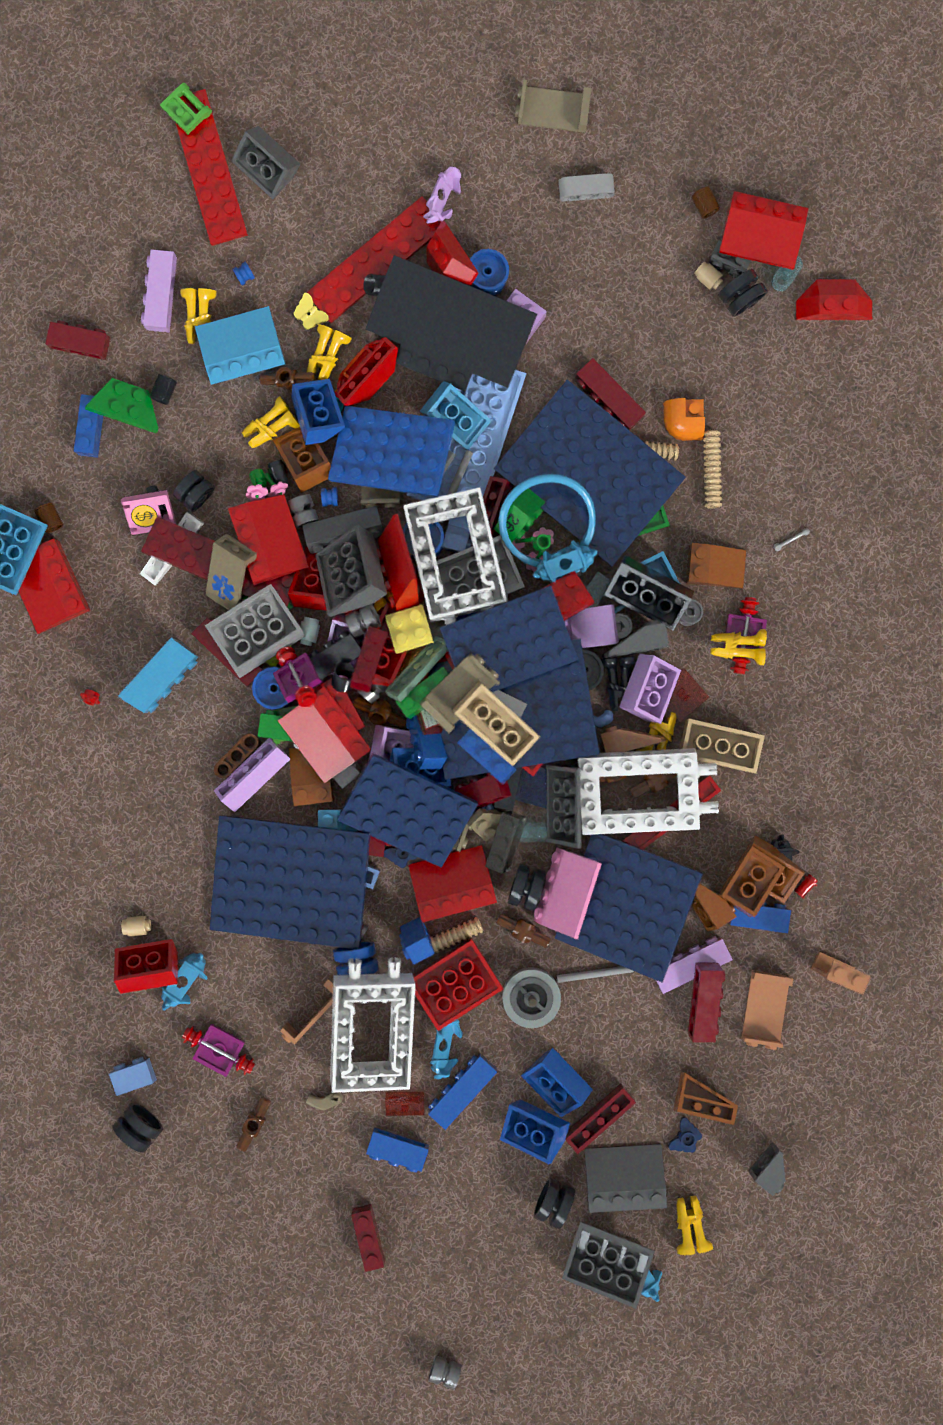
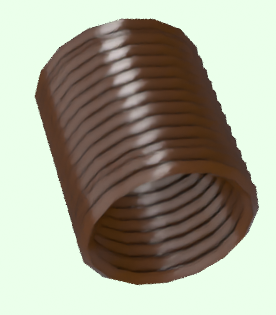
(705, 202)
(48, 514)

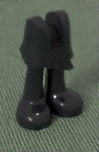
(614, 690)

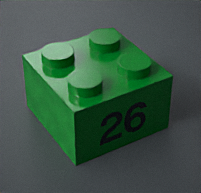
(522, 514)

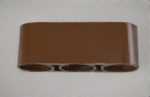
(228, 758)

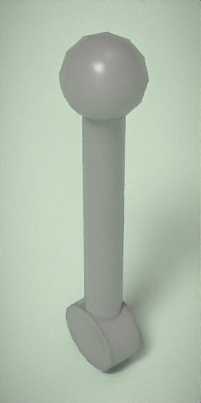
(778, 546)

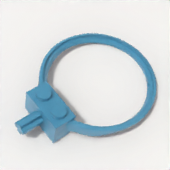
(564, 563)

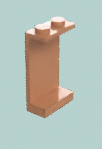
(840, 973)
(765, 1009)
(290, 1034)

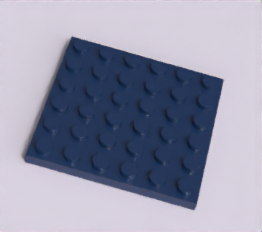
(635, 907)

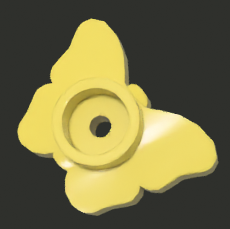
(307, 306)

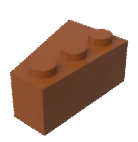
(703, 1102)

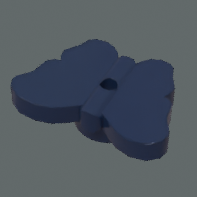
(399, 859)
(687, 1130)

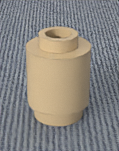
(709, 276)
(136, 926)

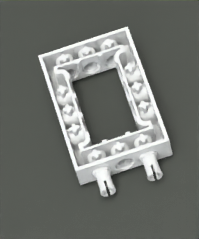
(443, 508)
(640, 763)
(374, 1075)

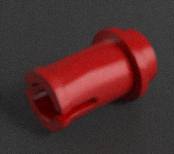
(806, 885)

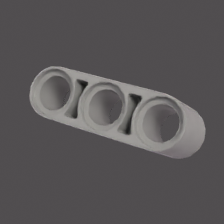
(586, 186)

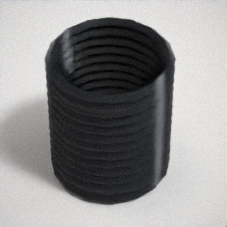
(373, 283)
(163, 389)
(339, 684)

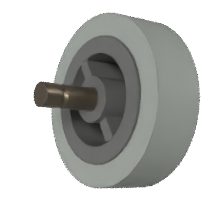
(531, 997)

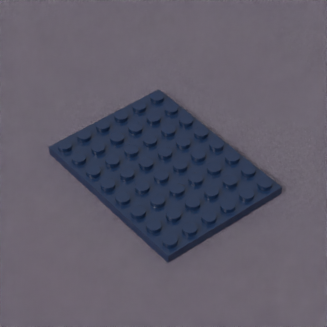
(598, 452)
(555, 709)
(290, 881)

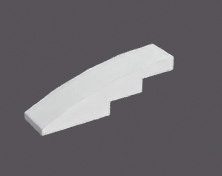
(156, 569)

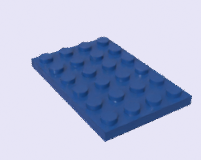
(392, 451)

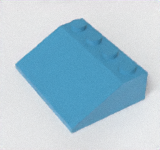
(240, 345)
(18, 544)
(159, 676)

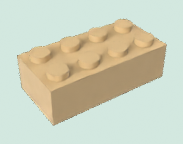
(495, 723)
(723, 745)

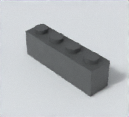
(324, 532)

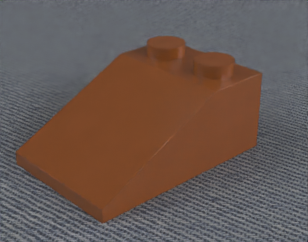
(305, 462)
(715, 566)
(306, 783)
(790, 876)
(751, 882)
(712, 909)

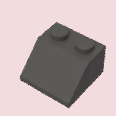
(769, 1170)

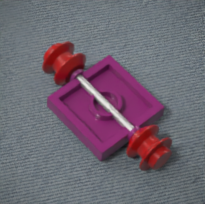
(748, 627)
(296, 677)
(218, 1050)

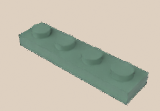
(417, 669)

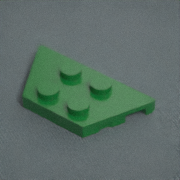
(125, 404)

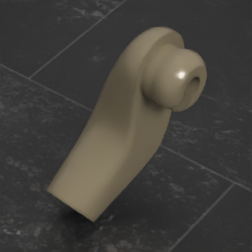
(326, 1102)

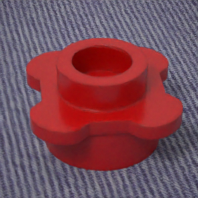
(90, 697)

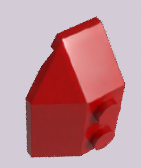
(448, 256)
(834, 301)
(367, 372)

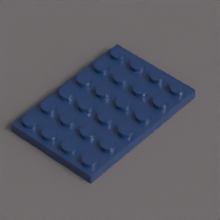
(514, 638)
(407, 810)

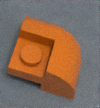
(685, 418)

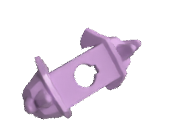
(446, 181)

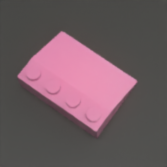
(567, 892)

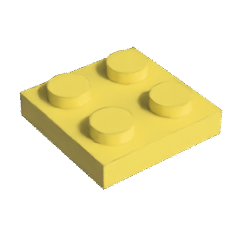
(409, 629)

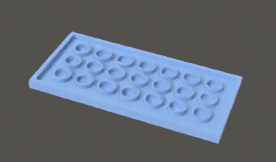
(498, 405)

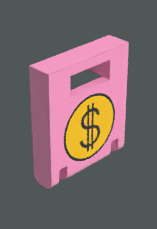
(143, 510)

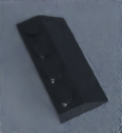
(649, 592)

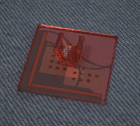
(686, 696)

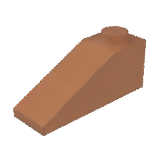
(626, 739)

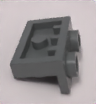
(732, 264)

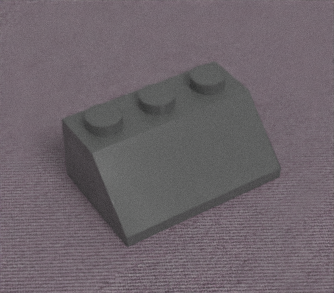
(265, 161)

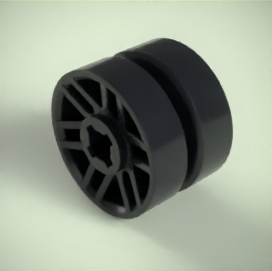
(193, 490)

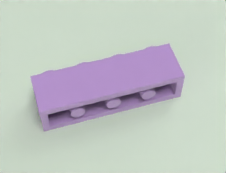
(160, 290)
(252, 775)
(683, 966)

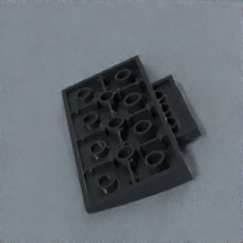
(449, 326)

